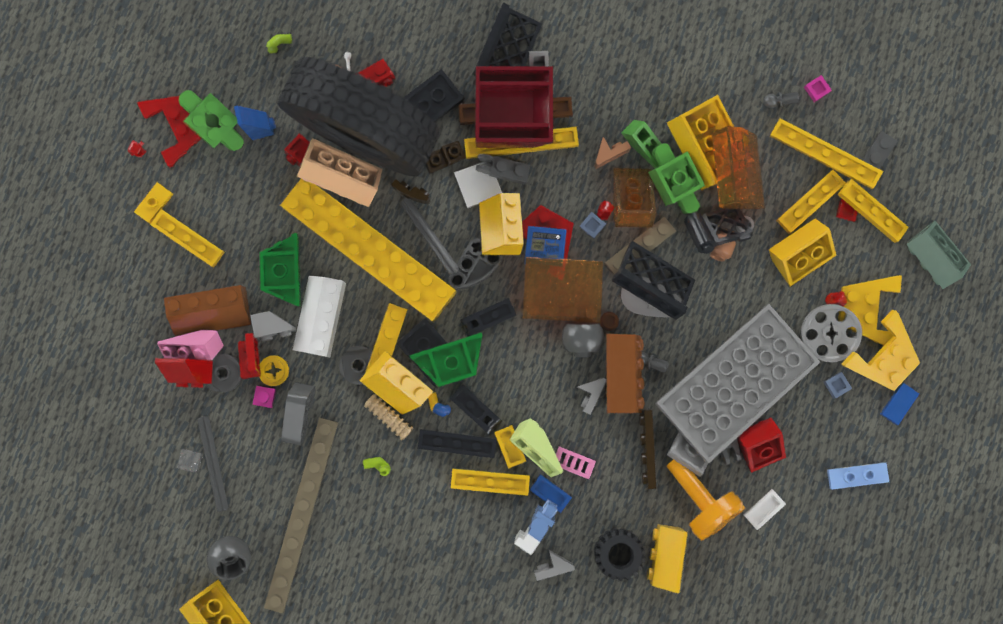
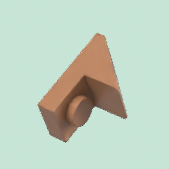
(607, 155)

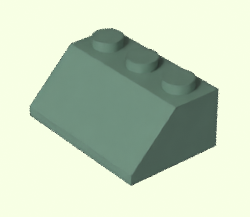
(938, 255)

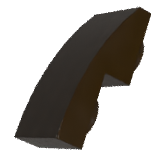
(445, 156)
(417, 195)

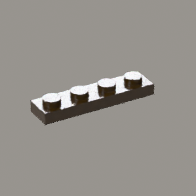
(648, 456)

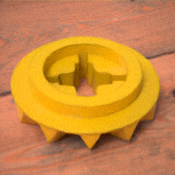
(266, 365)

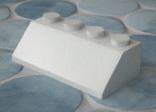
(319, 316)

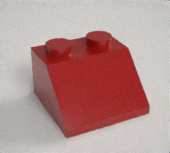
(186, 371)
(762, 444)

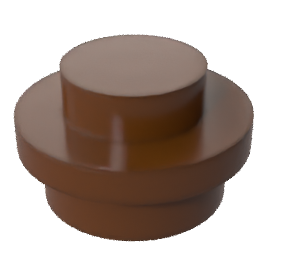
(609, 321)

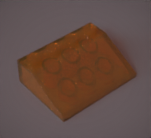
(737, 168)
(562, 289)

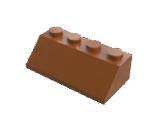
(208, 310)
(624, 373)

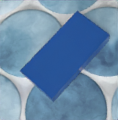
(899, 404)
(547, 490)

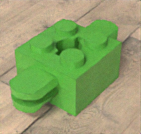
(211, 120)
(683, 176)

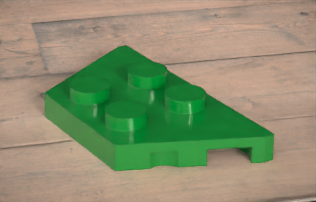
(282, 270)
(450, 361)

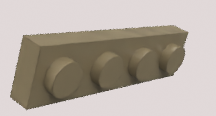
(649, 240)

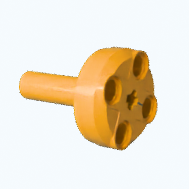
(714, 513)

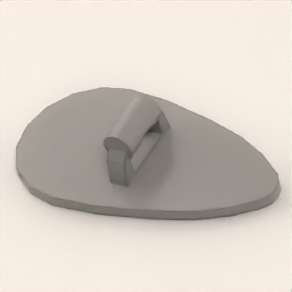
(641, 307)

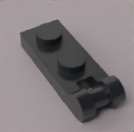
(489, 317)
(475, 408)

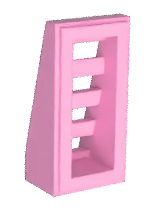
(590, 466)

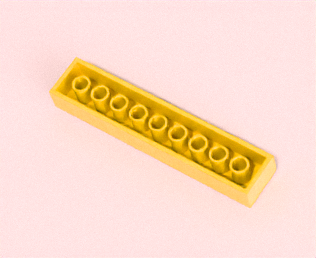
(368, 249)

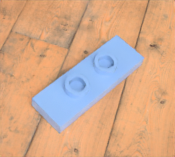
(858, 475)

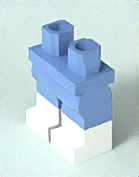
(537, 529)

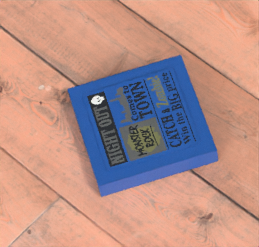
(545, 242)

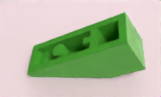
(642, 140)

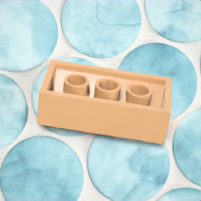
(340, 172)

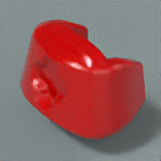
(136, 149)
(604, 210)
(837, 298)

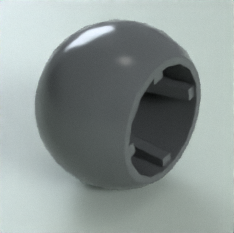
(583, 338)
(229, 558)

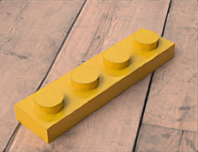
(811, 201)
(873, 210)
(187, 238)
(388, 332)
(490, 481)

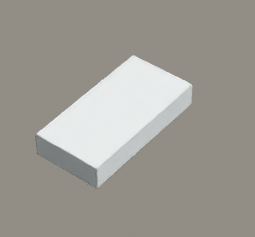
(764, 509)

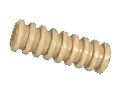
(388, 416)

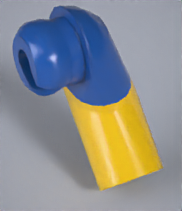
(438, 408)

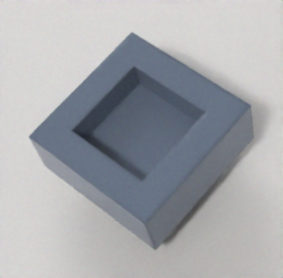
(592, 225)
(837, 385)

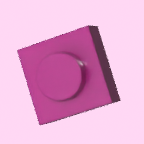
(817, 88)
(264, 396)

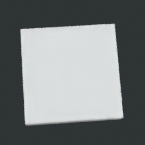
(476, 185)

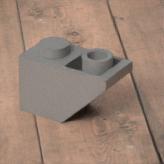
(268, 324)

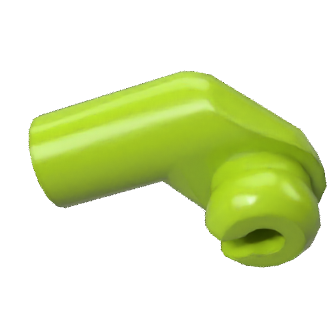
(277, 40)
(379, 463)

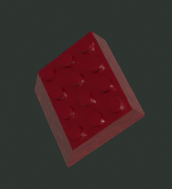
(514, 106)

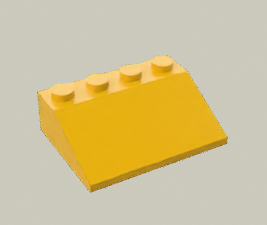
(694, 134)

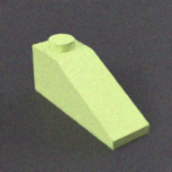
(535, 444)

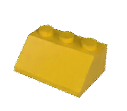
(501, 225)
(803, 251)
(396, 384)
(667, 557)
(213, 607)

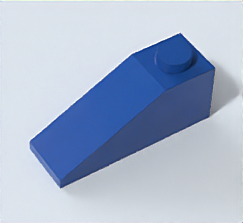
(254, 122)

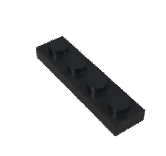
(457, 443)

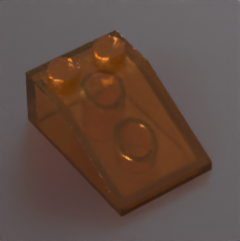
(633, 198)

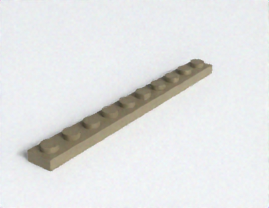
(301, 515)

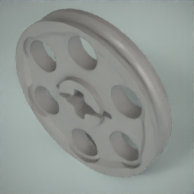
(839, 338)

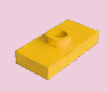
(153, 202)
(511, 453)

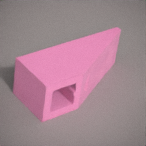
(194, 345)

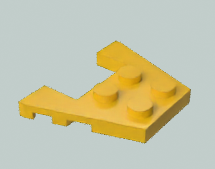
(864, 303)
(893, 360)

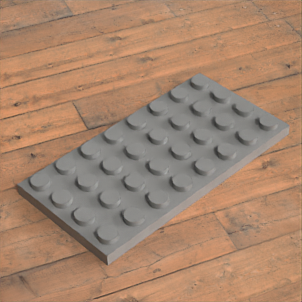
(737, 383)

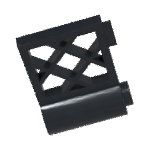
(703, 230)

